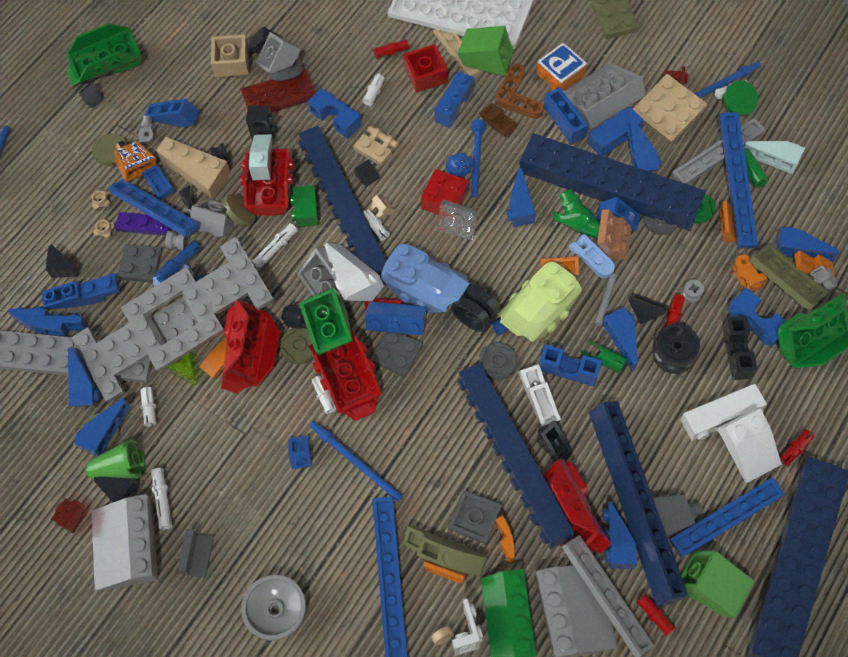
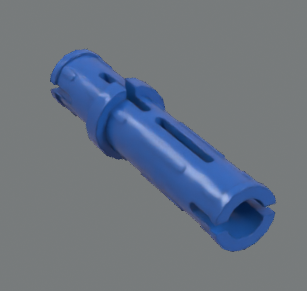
(172, 266)

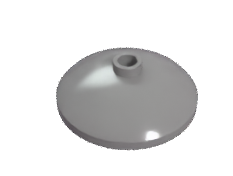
(263, 598)

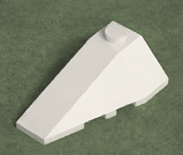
(354, 278)

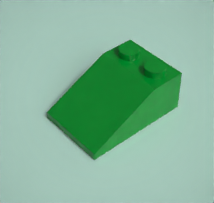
(326, 321)

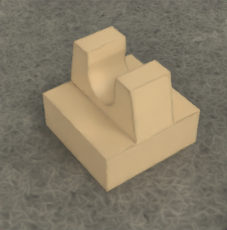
(382, 205)

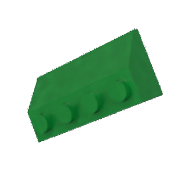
(508, 614)

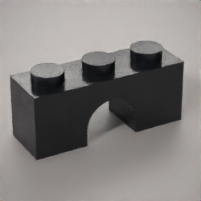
(736, 336)

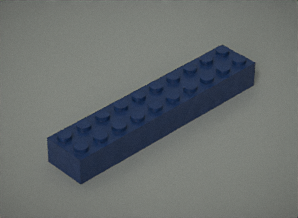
(607, 179)
(799, 561)

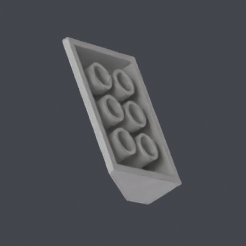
(605, 93)
(124, 543)
(572, 614)

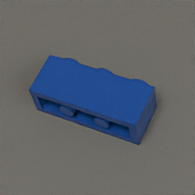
(565, 116)
(612, 132)
(395, 318)

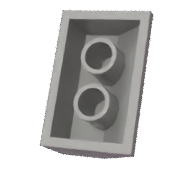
(317, 273)

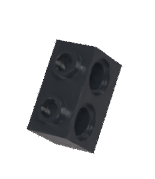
(260, 121)

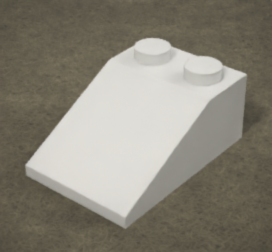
(751, 444)

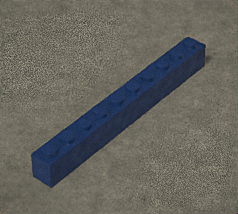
(341, 199)
(515, 457)
(638, 504)

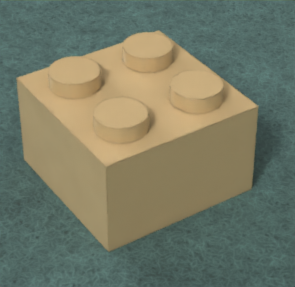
(229, 55)

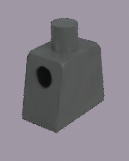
(676, 513)

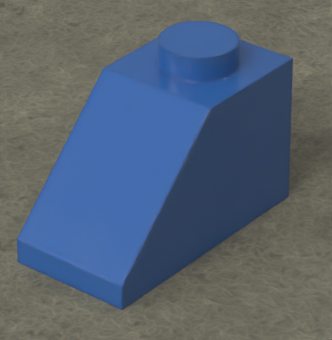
(620, 210)

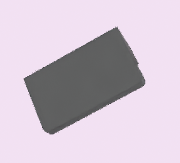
(195, 554)

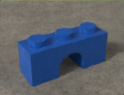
(458, 91)
(325, 104)
(765, 329)
(580, 370)

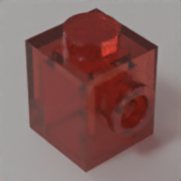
(69, 515)

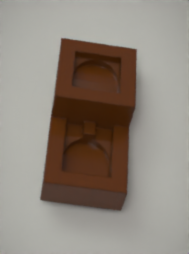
(497, 120)

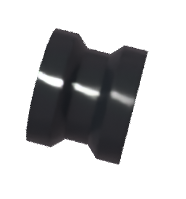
(220, 152)

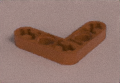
(512, 97)

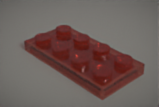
(279, 94)

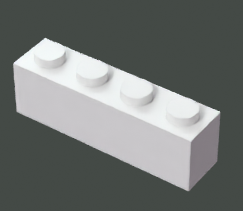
(709, 417)

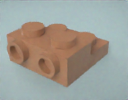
(614, 235)

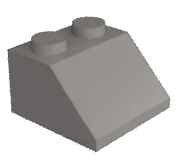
(277, 54)
(212, 217)

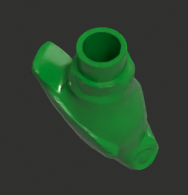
(577, 215)

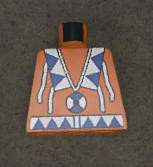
(133, 160)

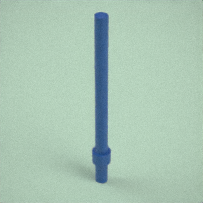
(742, 72)
(327, 436)

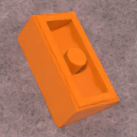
(727, 223)
(569, 263)
(444, 572)

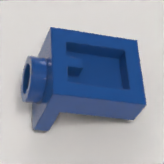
(299, 452)

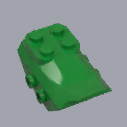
(102, 51)
(815, 336)

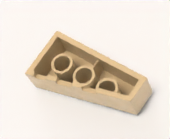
(196, 167)

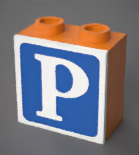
(561, 67)

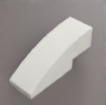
(539, 395)

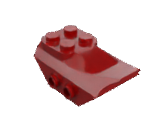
(271, 195)
(250, 347)
(348, 378)
(571, 496)

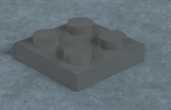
(139, 263)
(397, 353)
(474, 517)

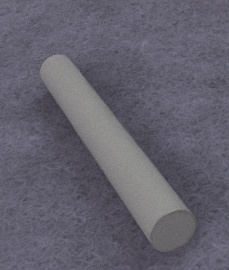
(605, 300)

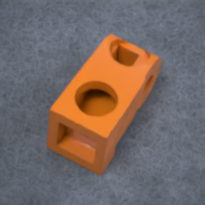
(747, 273)

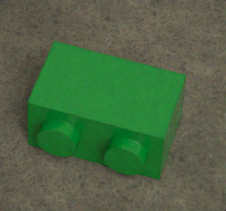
(305, 206)

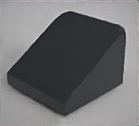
(91, 95)
(366, 173)
(187, 196)

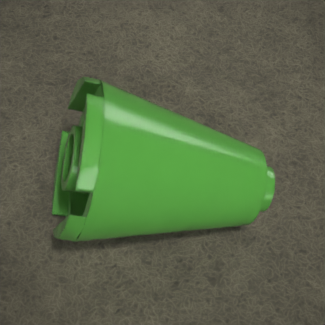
(118, 462)

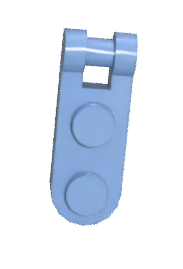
(593, 256)

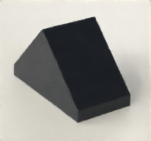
(258, 40)
(59, 265)
(554, 441)

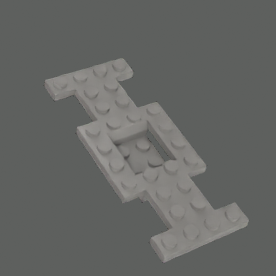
(178, 326)

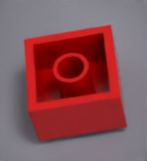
(425, 68)
(443, 187)

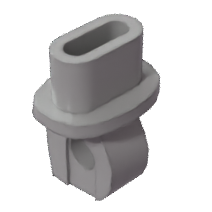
(146, 128)
(824, 276)

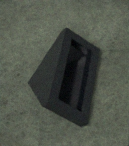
(646, 308)
(117, 488)

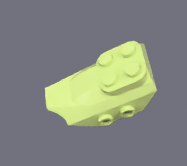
(541, 302)

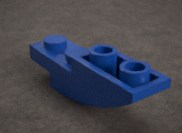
(80, 294)
(42, 322)

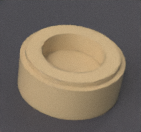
(442, 635)

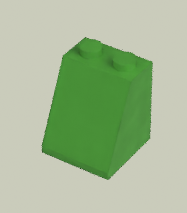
(487, 49)
(716, 582)

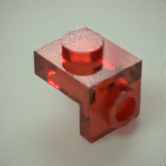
(679, 76)

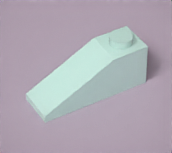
(778, 154)
(261, 157)

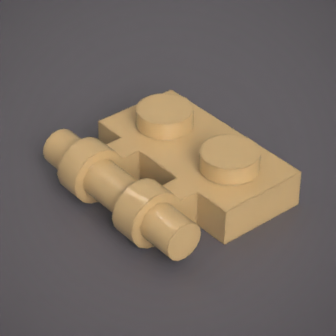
(372, 149)

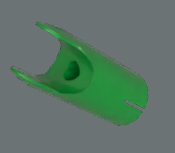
(755, 172)
(609, 358)

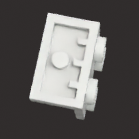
(464, 642)

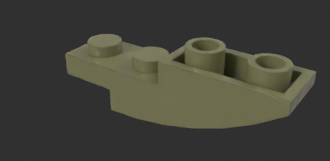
(443, 552)

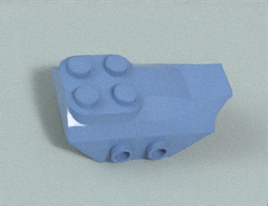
(422, 280)

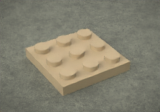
(669, 108)

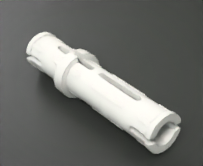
(279, 241)
(160, 492)

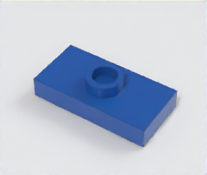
(158, 182)

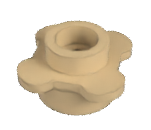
(98, 195)
(100, 225)

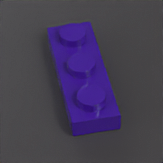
(140, 224)

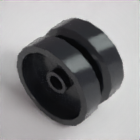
(476, 308)
(676, 348)

